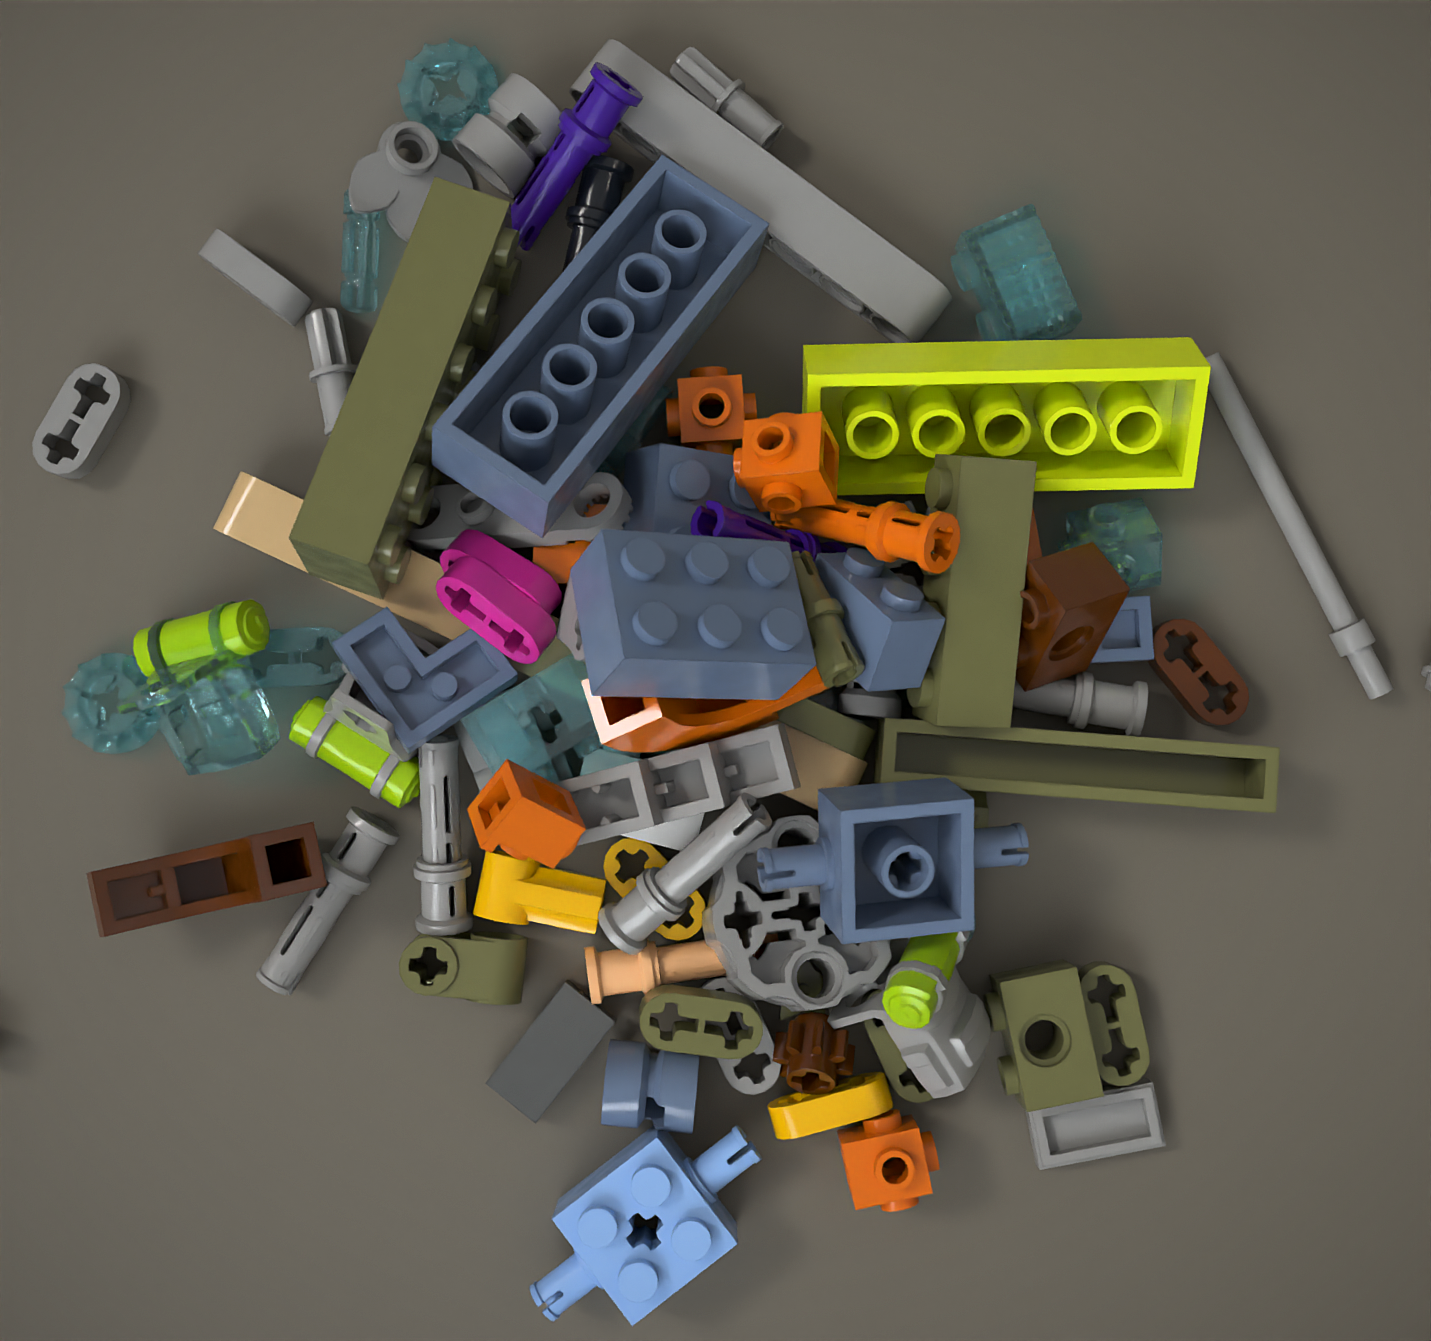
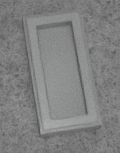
(1097, 1127)

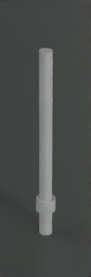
(1350, 634)

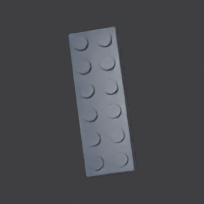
(598, 346)

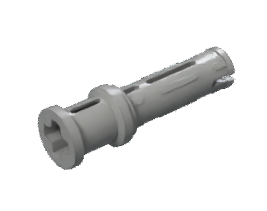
(1088, 702)
(442, 864)
(345, 874)
(664, 891)

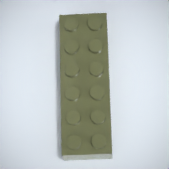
(411, 371)

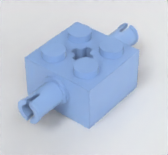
(643, 1264)

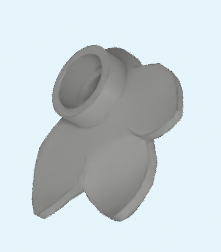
(400, 187)

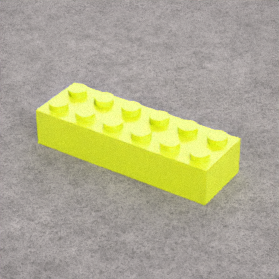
(1079, 407)

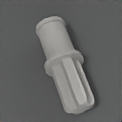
(725, 97)
(331, 361)

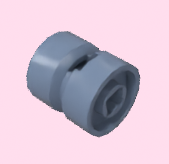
(649, 1087)

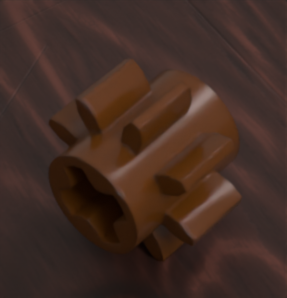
(813, 1054)

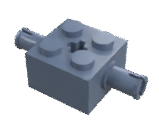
(894, 859)

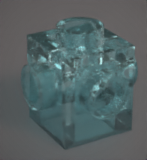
(1124, 536)

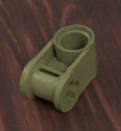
(479, 967)

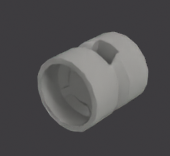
(498, 152)

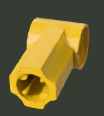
(528, 891)

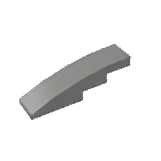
(683, 783)

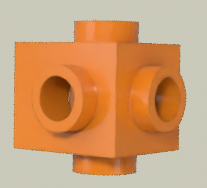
(710, 387)
(788, 462)
(893, 1183)

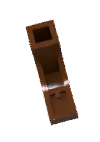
(207, 879)

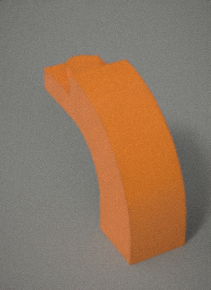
(680, 723)

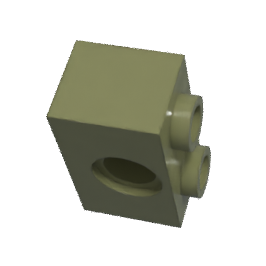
(1066, 1067)

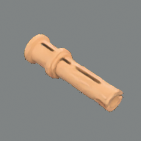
(620, 973)

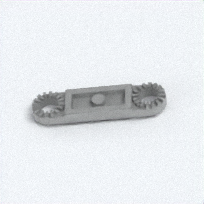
(465, 510)

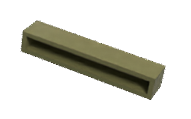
(1080, 765)

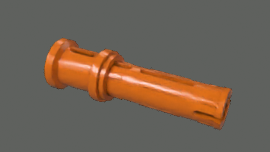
(885, 530)

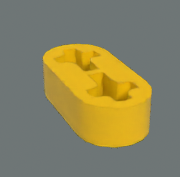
(612, 865)
(849, 1102)

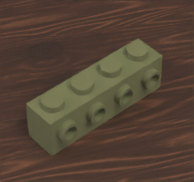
(979, 593)

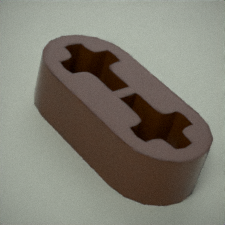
(1207, 662)

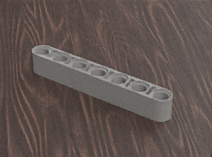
(804, 224)

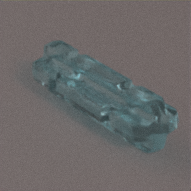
(359, 260)

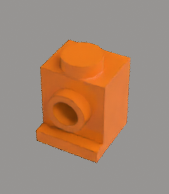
(526, 816)

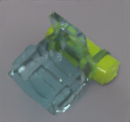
(206, 686)

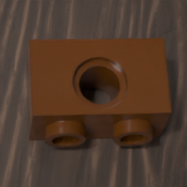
(1066, 613)

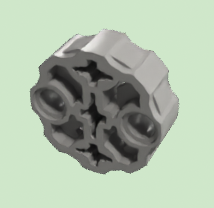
(775, 971)

